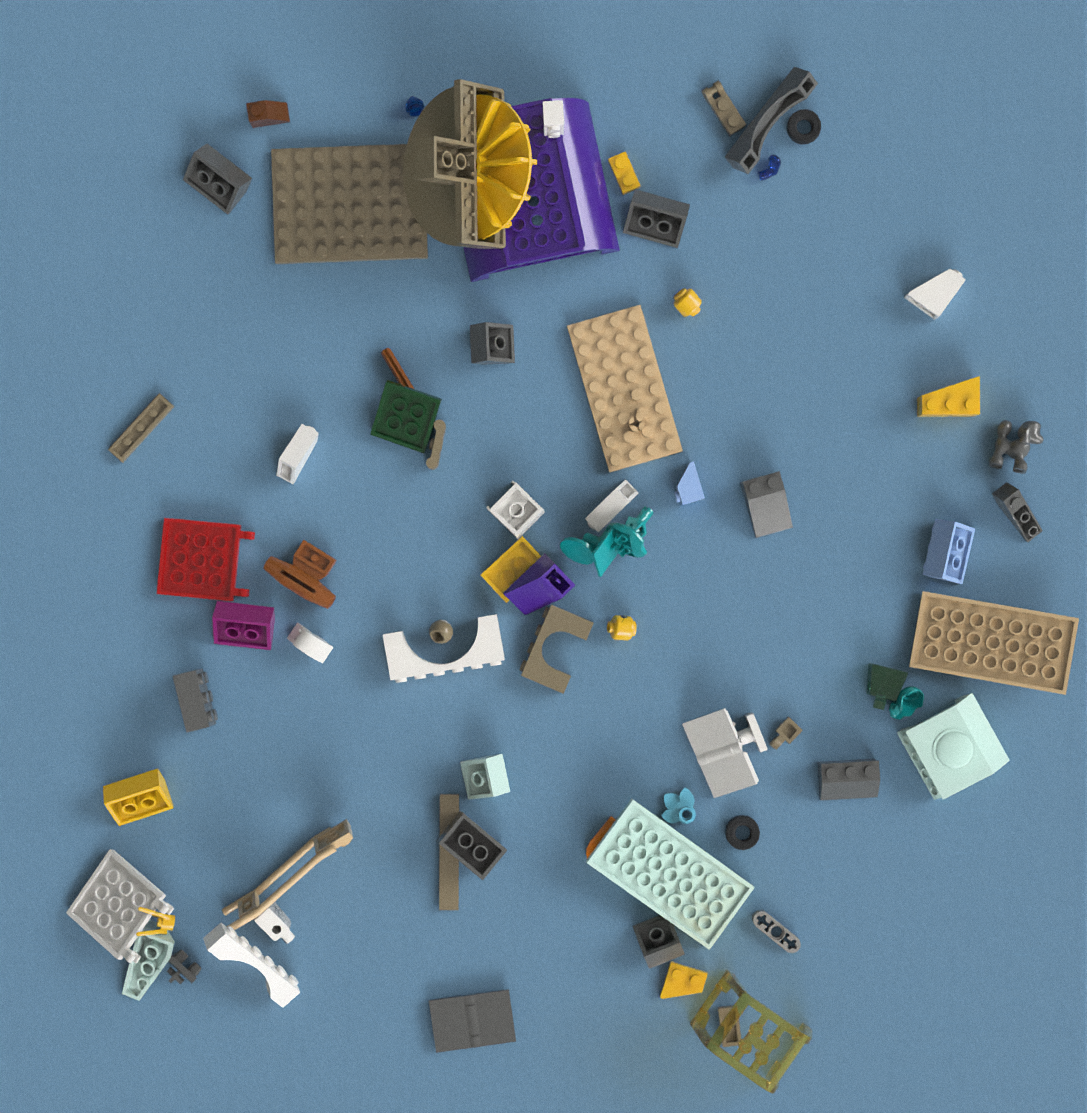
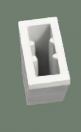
(936, 293)
(297, 453)
(611, 506)

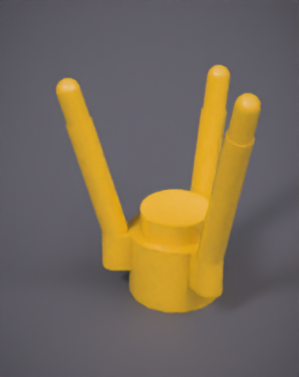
(164, 921)

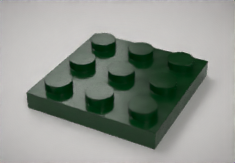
(405, 416)

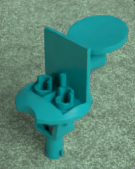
(615, 540)

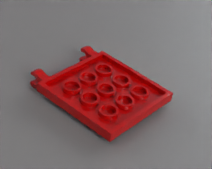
(200, 559)

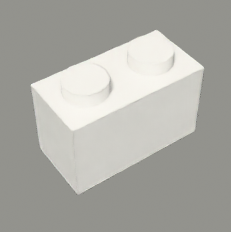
(553, 118)

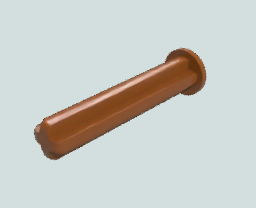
(396, 368)

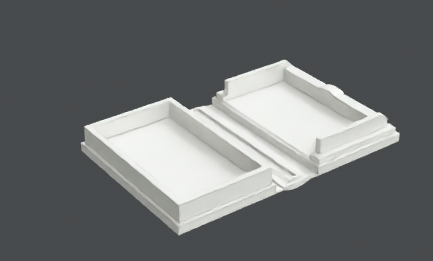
(720, 753)

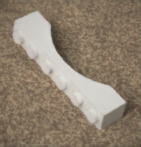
(227, 945)

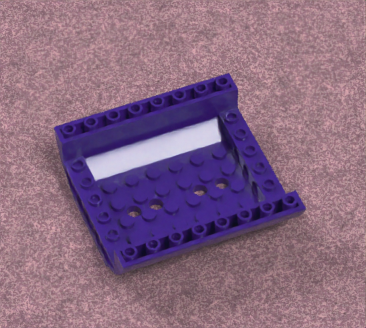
(569, 194)

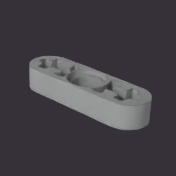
(790, 935)

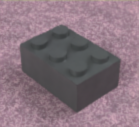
(195, 700)
(471, 845)

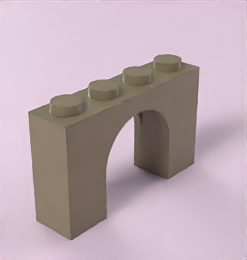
(536, 667)

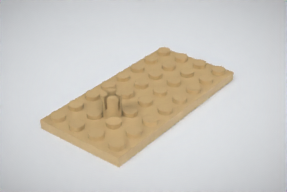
(624, 388)
(994, 642)

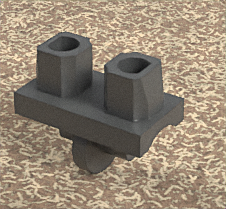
(190, 973)

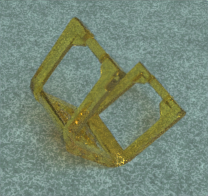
(800, 1036)

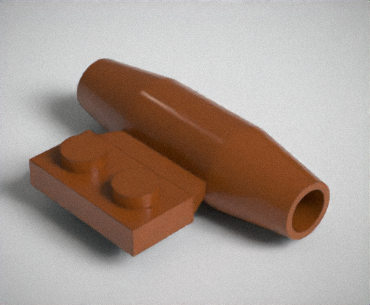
(304, 574)

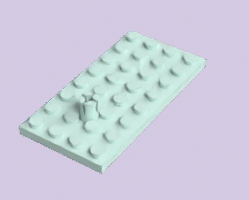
(670, 874)

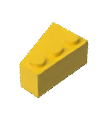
(952, 401)

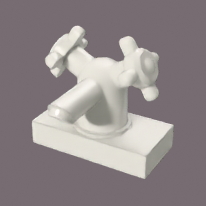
(751, 734)

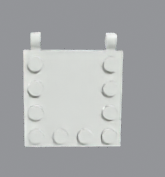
(111, 902)

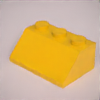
(137, 797)

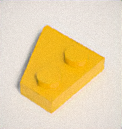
(682, 981)

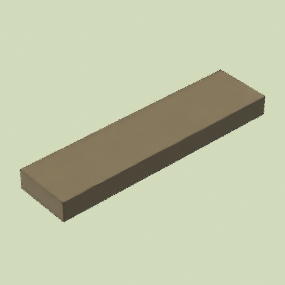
(141, 428)

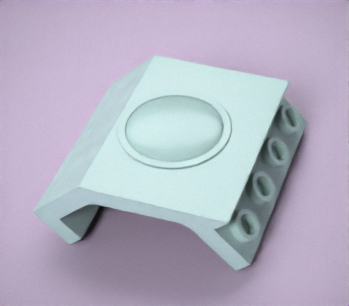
(954, 748)

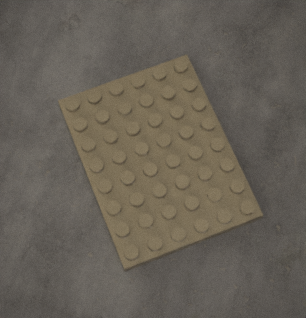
(343, 205)

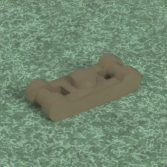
(436, 445)

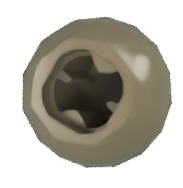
(441, 631)

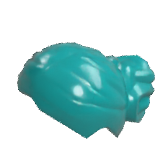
(906, 703)

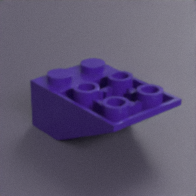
(539, 586)

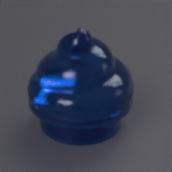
(414, 106)

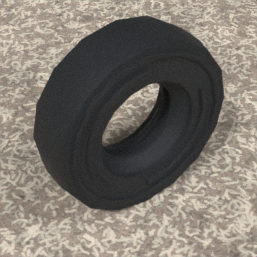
(809, 116)
(732, 826)

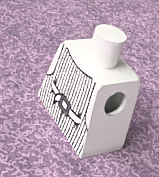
(275, 923)

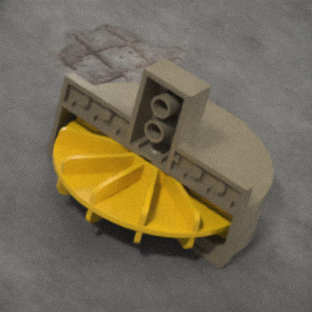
(467, 166)

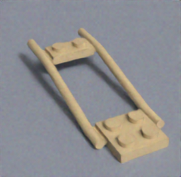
(325, 845)

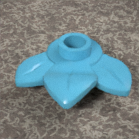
(677, 805)

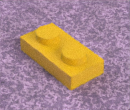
(624, 173)

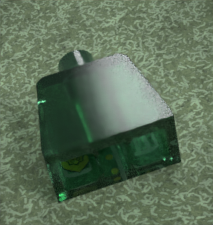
(884, 684)

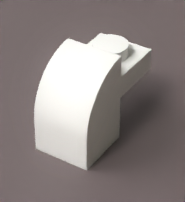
(309, 643)

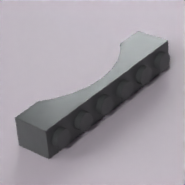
(791, 91)

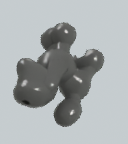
(1018, 449)

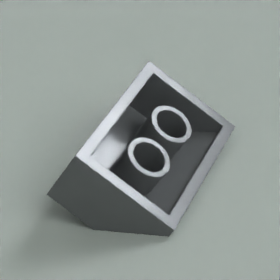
(217, 178)
(656, 218)
(848, 779)

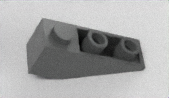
(1017, 511)

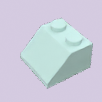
(485, 776)

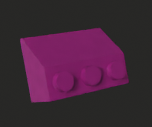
(243, 625)

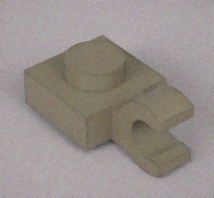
(787, 731)

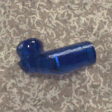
(773, 167)

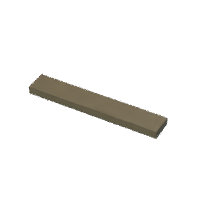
(447, 862)

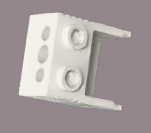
(516, 510)

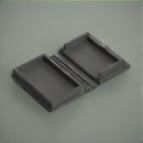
(472, 1020)

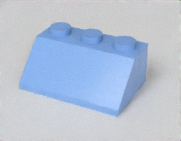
(948, 551)

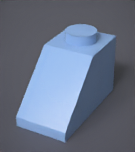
(689, 486)

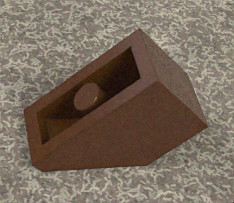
(267, 113)

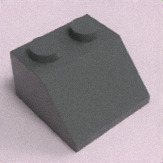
(492, 343)
(658, 941)

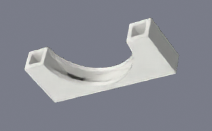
(405, 663)

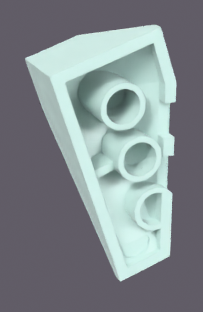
(154, 953)

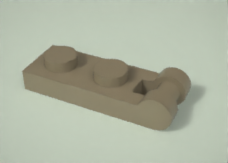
(724, 108)

